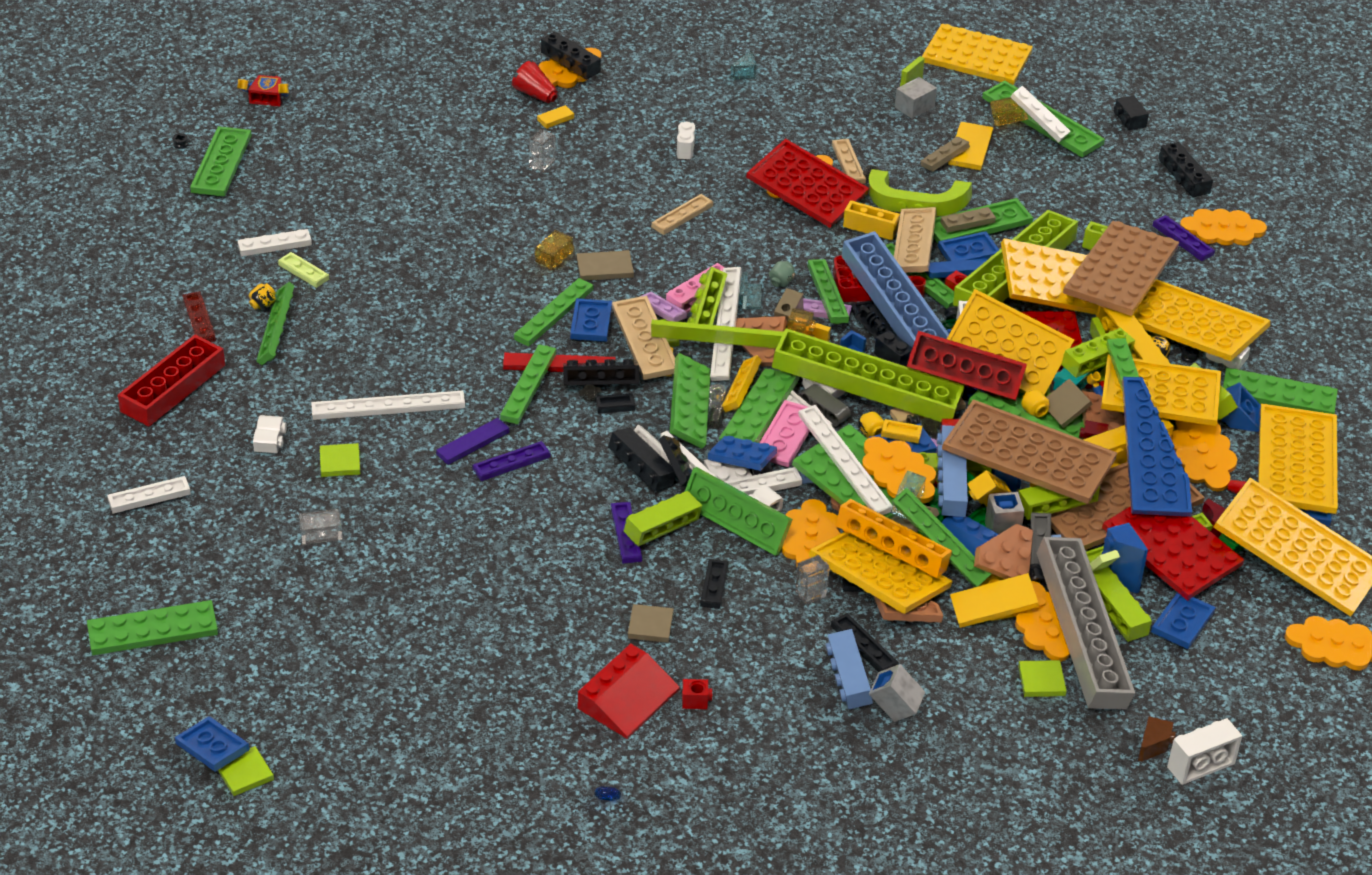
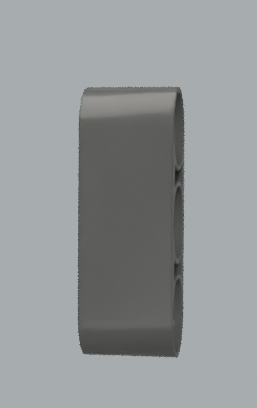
(829, 406)

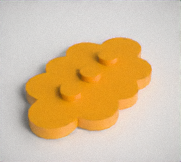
(561, 75)
(1224, 227)
(1204, 454)
(890, 463)
(808, 529)
(1042, 627)
(1332, 642)

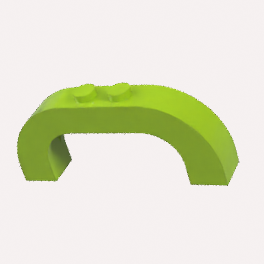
(894, 200)

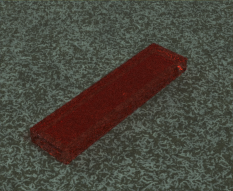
(198, 316)

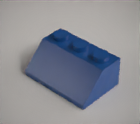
(968, 531)
(1132, 554)

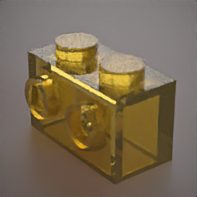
(1007, 111)
(554, 249)
(802, 322)

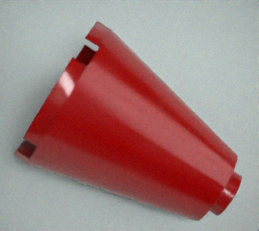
(534, 83)

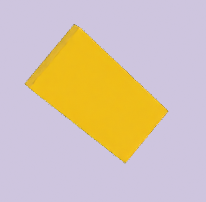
(979, 139)
(994, 600)

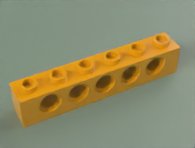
(893, 538)

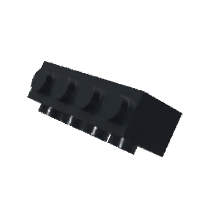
(570, 55)
(1185, 169)
(600, 373)
(642, 459)

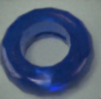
(607, 793)

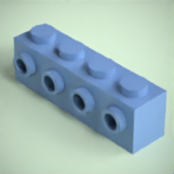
(849, 669)

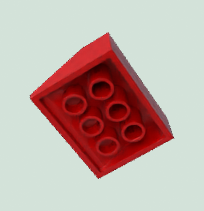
(627, 691)

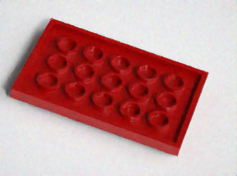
(807, 182)
(1181, 550)

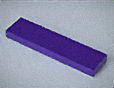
(1185, 238)
(472, 441)
(511, 461)
(628, 549)

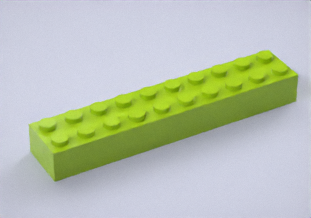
(990, 278)
(867, 376)

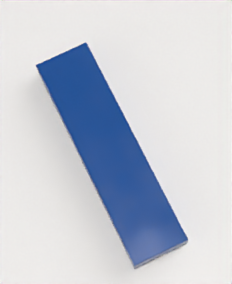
(946, 268)

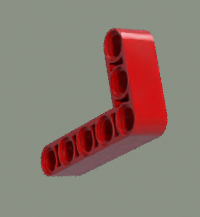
(852, 290)

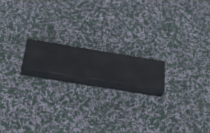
(867, 645)

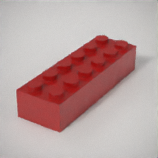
(967, 365)
(171, 380)

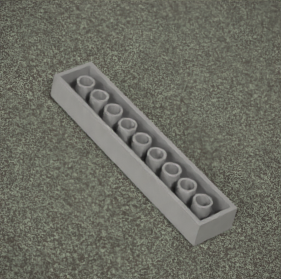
(1085, 623)

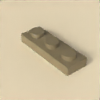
(945, 154)
(968, 219)

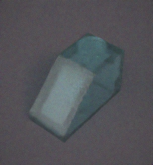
(915, 484)

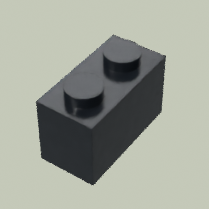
(1131, 112)
(892, 348)

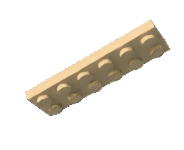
(915, 239)
(651, 353)

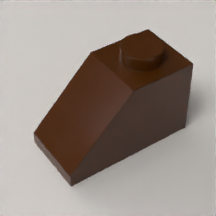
(1156, 738)

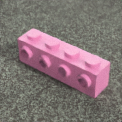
(684, 294)

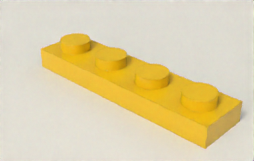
(741, 383)

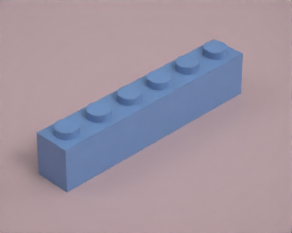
(951, 478)

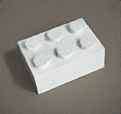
(1204, 751)

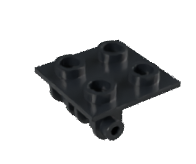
(873, 320)

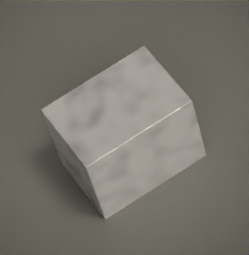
(915, 97)
(1003, 511)
(897, 693)

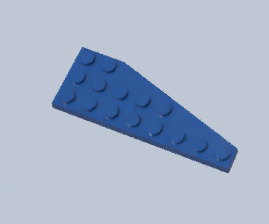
(1154, 470)

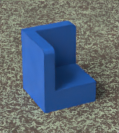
(854, 341)

